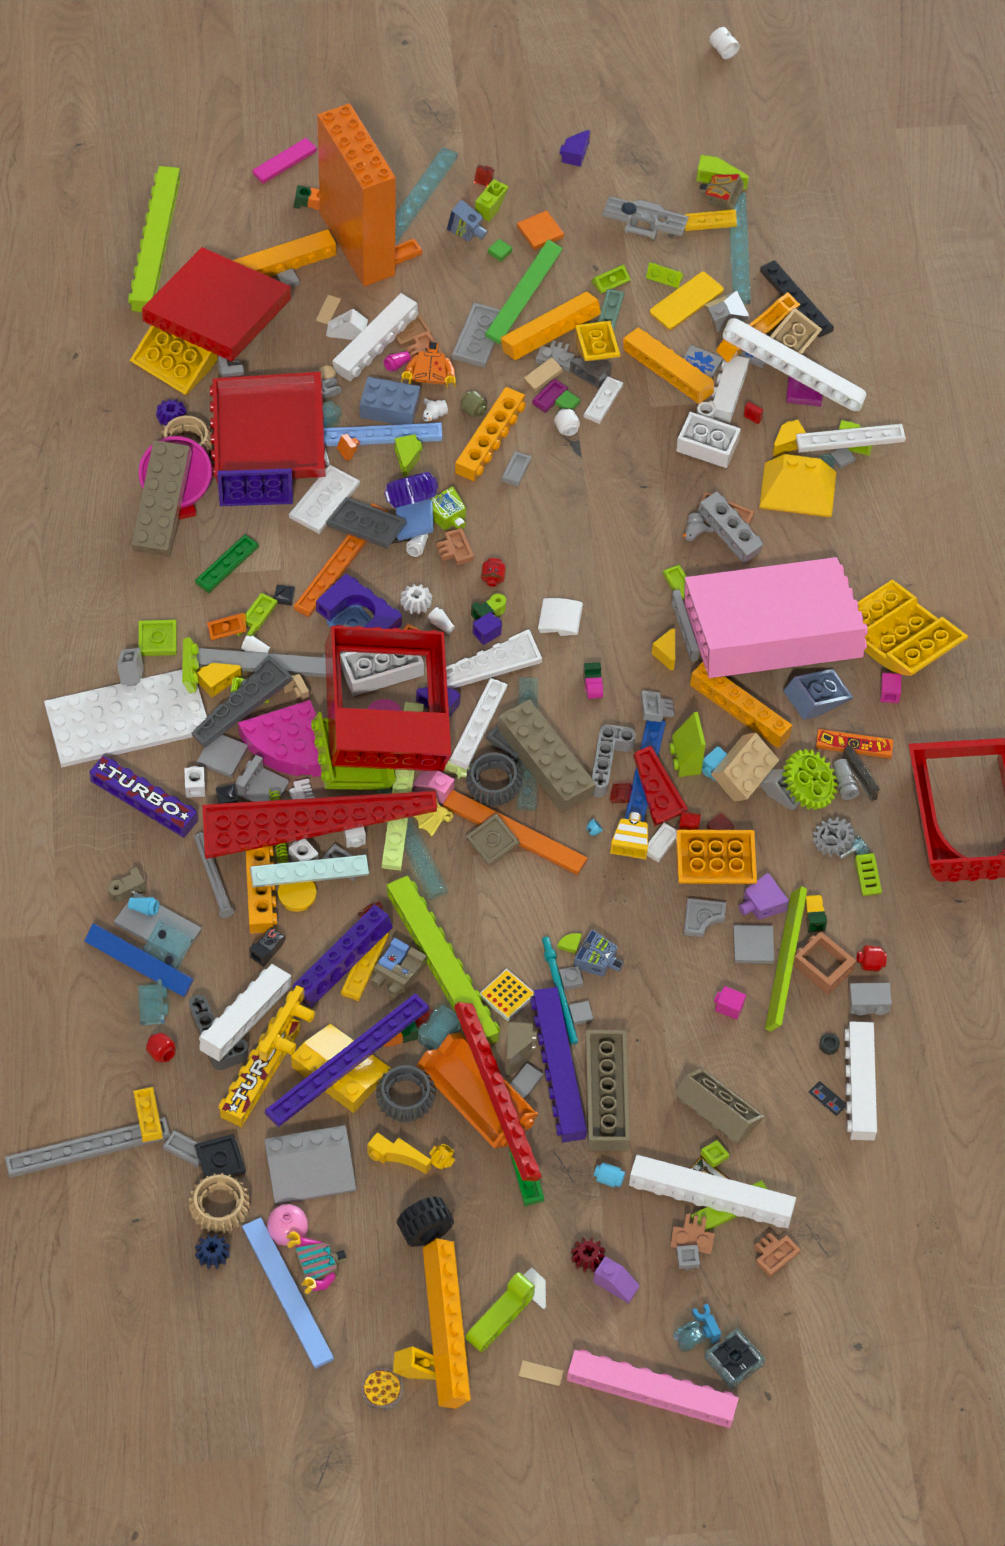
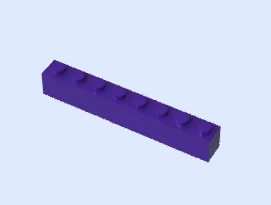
(559, 1065)

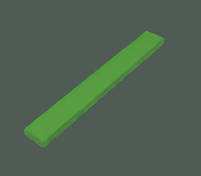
(523, 291)

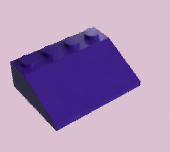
(255, 487)

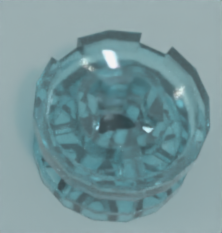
(689, 1336)

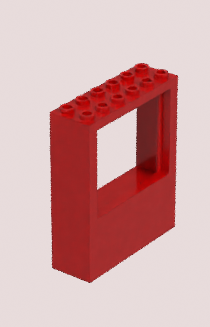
(388, 736)

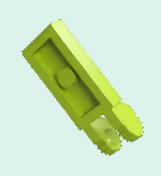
(259, 613)

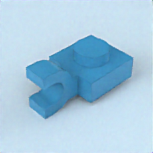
(710, 1326)

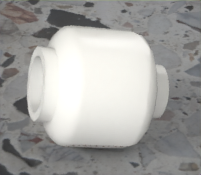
(567, 422)

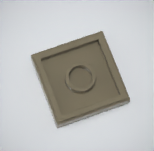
(492, 840)

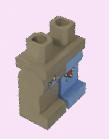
(398, 968)

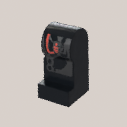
(266, 946)

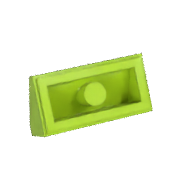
(611, 279)

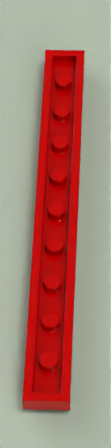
(497, 1092)

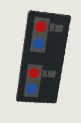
(828, 1098)

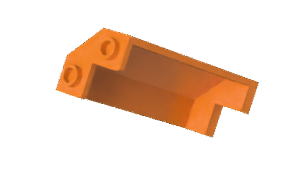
(459, 1080)

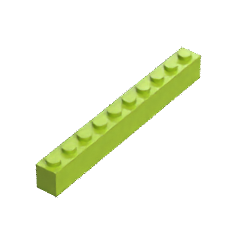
(155, 237)
(439, 953)

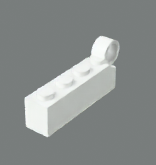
(727, 392)

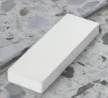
(603, 400)

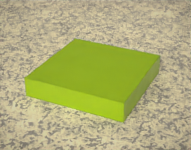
(158, 637)

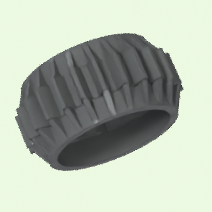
(491, 761)
(399, 1074)

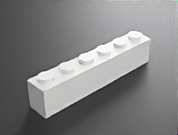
(375, 337)
(244, 1012)
(861, 1081)

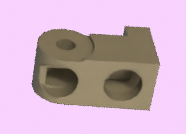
(126, 887)

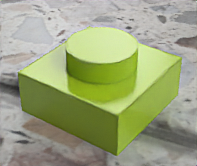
(714, 1154)

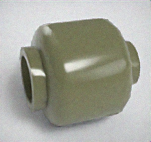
(474, 404)

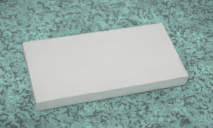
(323, 499)

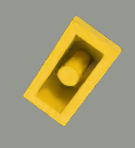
(786, 437)
(217, 677)
(414, 1364)

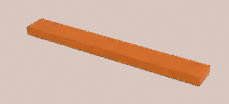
(330, 572)
(527, 837)

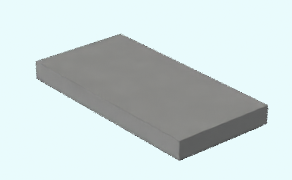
(472, 344)
(143, 925)

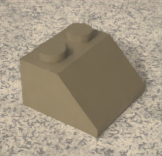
(520, 1044)

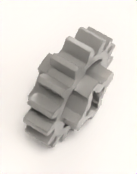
(834, 837)

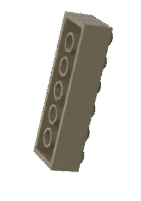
(161, 498)
(546, 756)
(607, 1090)

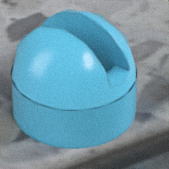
(595, 827)

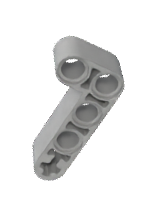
(615, 742)

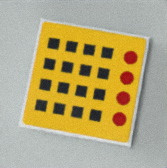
(507, 995)

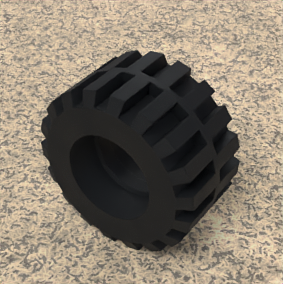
(425, 1221)

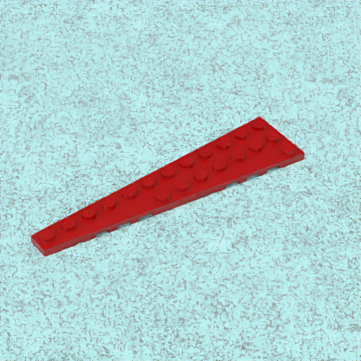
(260, 824)

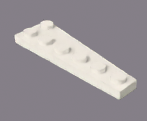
(502, 658)

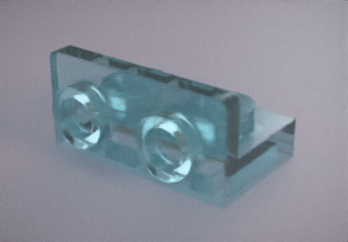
(151, 1003)

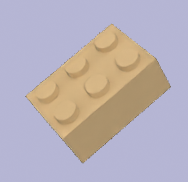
(796, 332)
(745, 767)

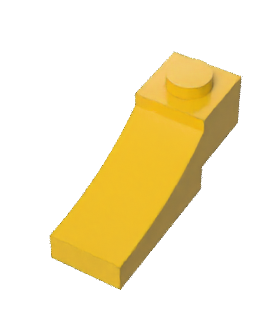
(384, 1150)

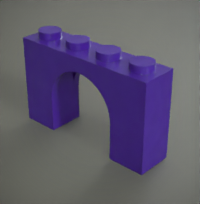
(349, 592)

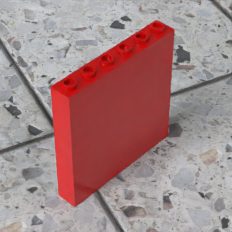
(216, 304)
(269, 424)

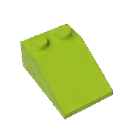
(688, 747)

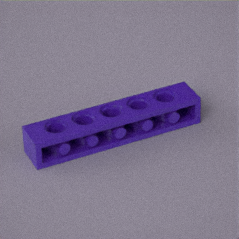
(343, 955)

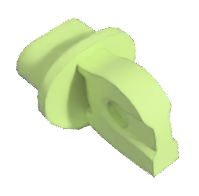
(453, 769)

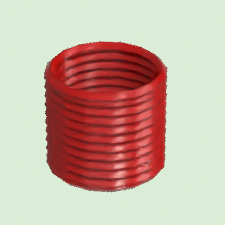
(689, 821)

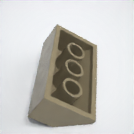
(718, 1105)

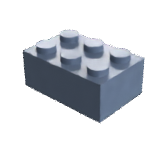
(389, 401)

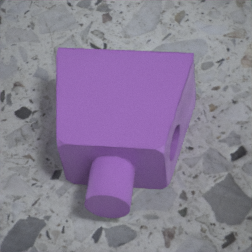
(764, 899)

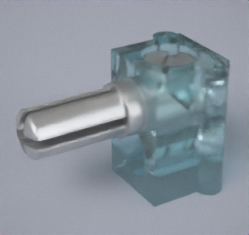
(858, 847)

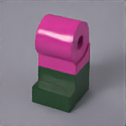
(593, 680)

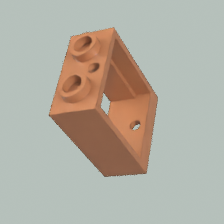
(811, 972)

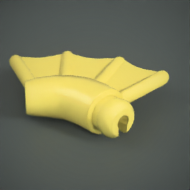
(431, 821)

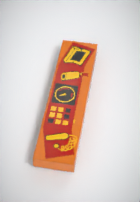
(860, 743)

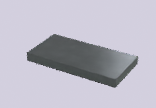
(366, 522)

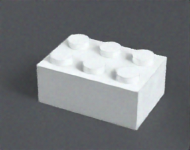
(708, 439)

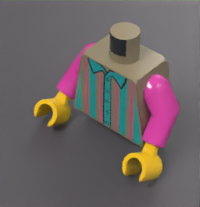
(316, 1262)

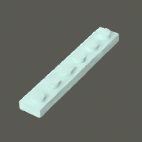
(309, 871)

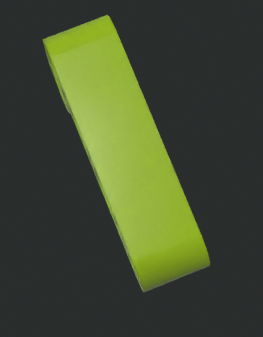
(518, 1295)

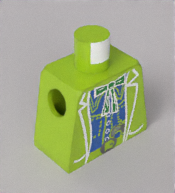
(449, 510)

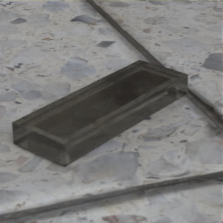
(861, 773)

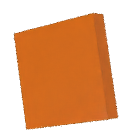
(540, 229)

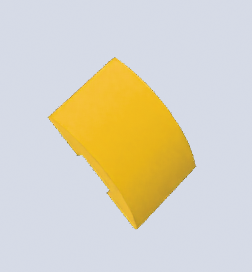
(903, 632)

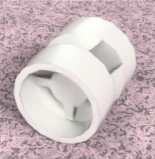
(724, 43)

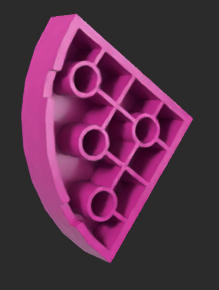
(284, 739)

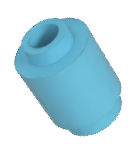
(609, 1175)

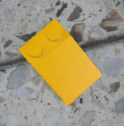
(596, 341)

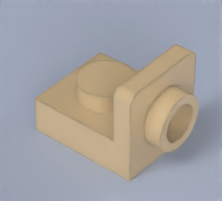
(298, 687)

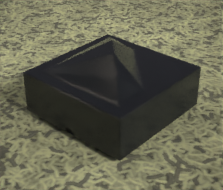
(284, 594)
(227, 794)

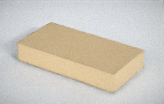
(543, 374)

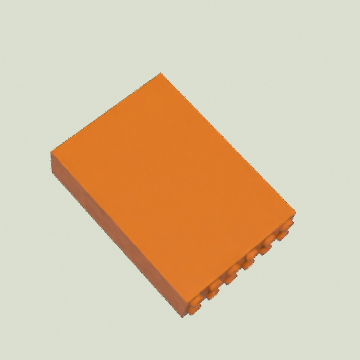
(357, 194)

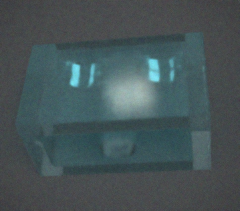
(438, 1027)

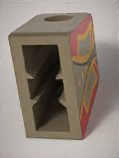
(723, 190)

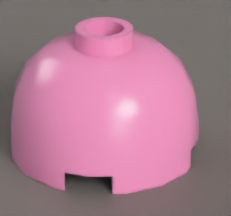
(285, 1220)

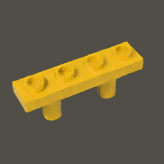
(284, 1016)

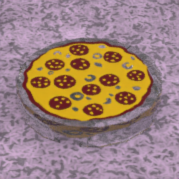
(382, 1389)

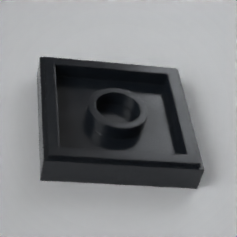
(220, 1157)

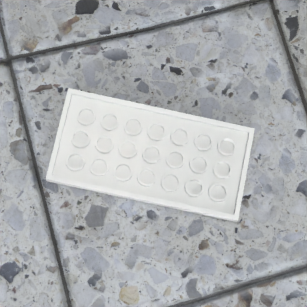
(123, 718)

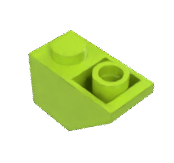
(490, 200)

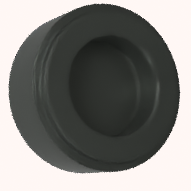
(829, 1044)

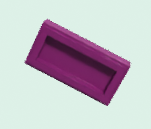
(546, 398)

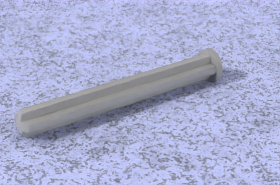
(215, 880)

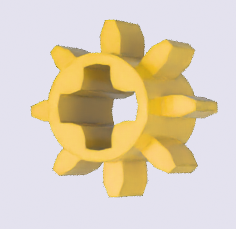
(442, 1156)

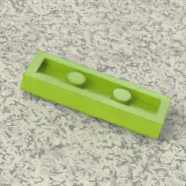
(190, 664)

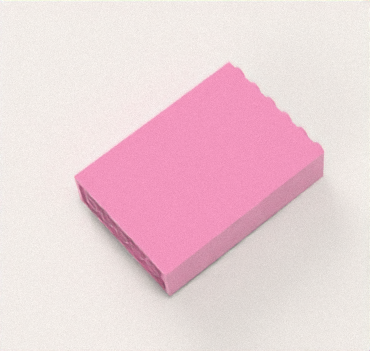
(774, 617)

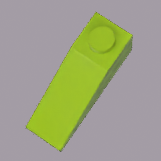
(713, 166)

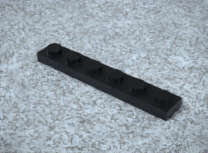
(783, 283)

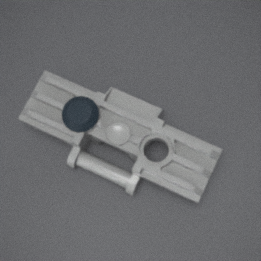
(645, 211)

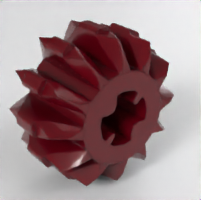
(587, 1247)

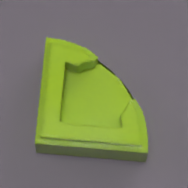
(570, 942)

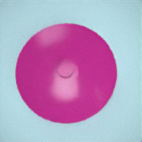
(198, 475)

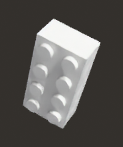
(374, 671)

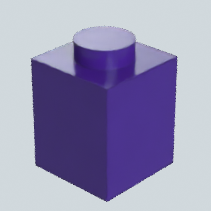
(487, 628)

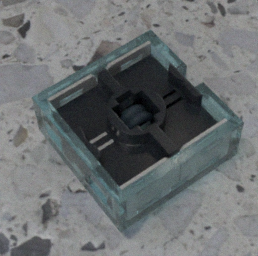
(734, 1358)

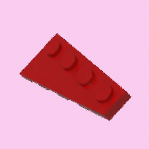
(659, 790)

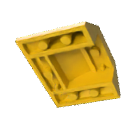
(798, 485)

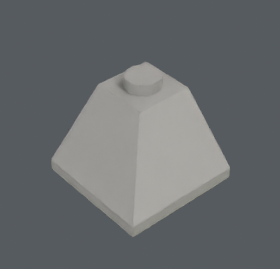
(725, 308)

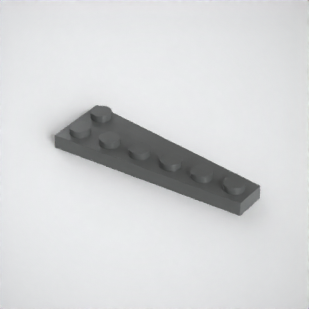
(265, 682)

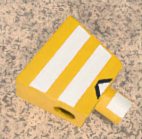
(631, 838)

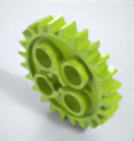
(810, 779)

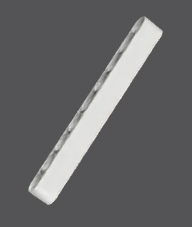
(794, 364)

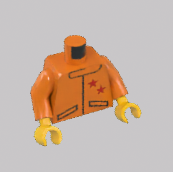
(430, 367)

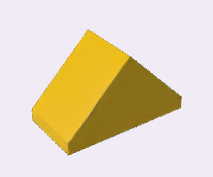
(664, 649)

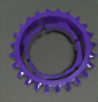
(411, 489)

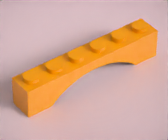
(764, 323)

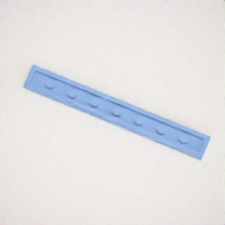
(384, 434)
(287, 1293)

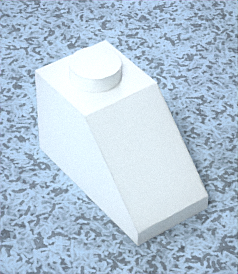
(347, 325)

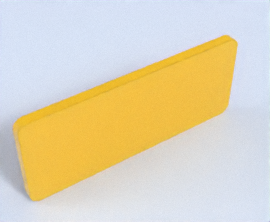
(686, 300)

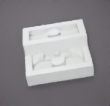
(560, 616)

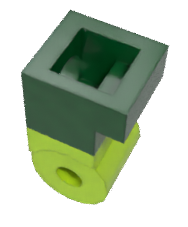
(495, 605)

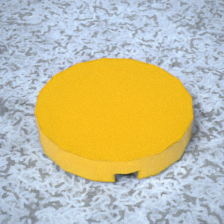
(297, 896)

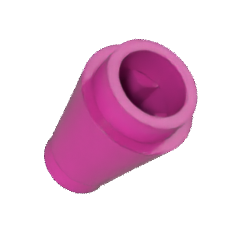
(396, 361)

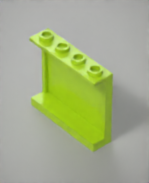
(346, 776)

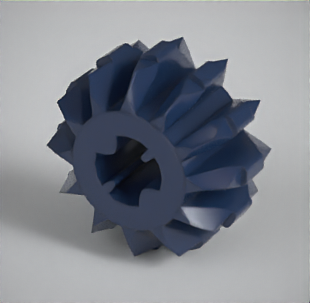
(204, 1251)

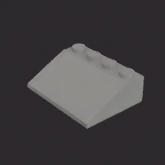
(310, 1165)

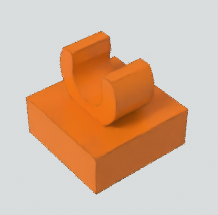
(347, 446)

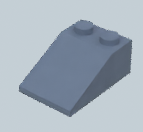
(817, 693)

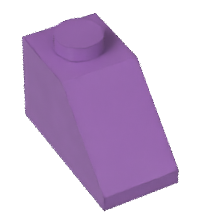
(615, 1280)

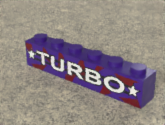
(143, 796)

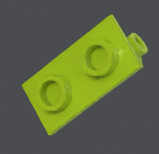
(664, 275)

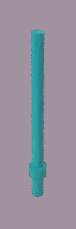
(550, 957)

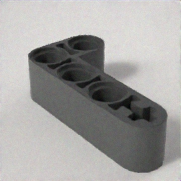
(231, 1058)

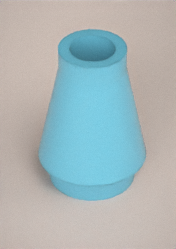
(147, 905)

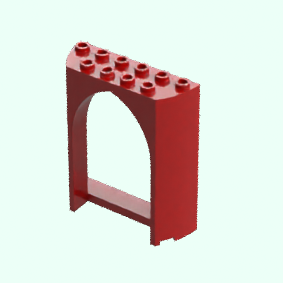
(943, 859)

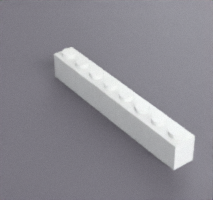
(712, 1191)

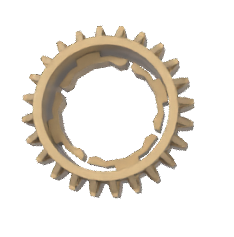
(192, 425)
(220, 1224)

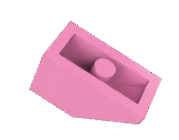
(436, 782)

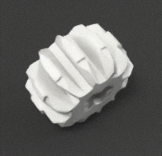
(416, 599)

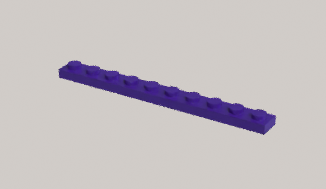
(346, 1060)

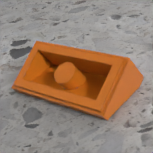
(227, 626)

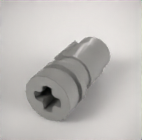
(847, 785)

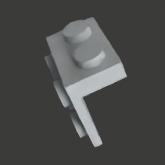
(257, 782)

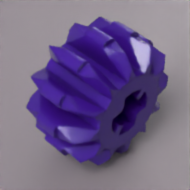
(169, 410)

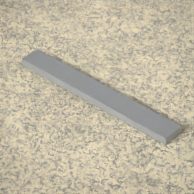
(250, 660)
(79, 1149)

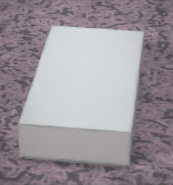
(661, 842)

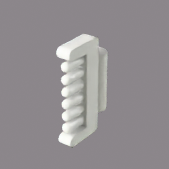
(300, 788)

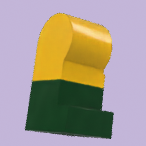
(815, 913)

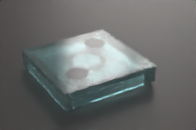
(168, 944)

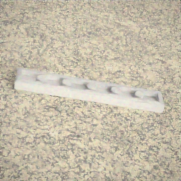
(850, 438)
(478, 723)

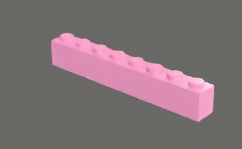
(652, 1388)

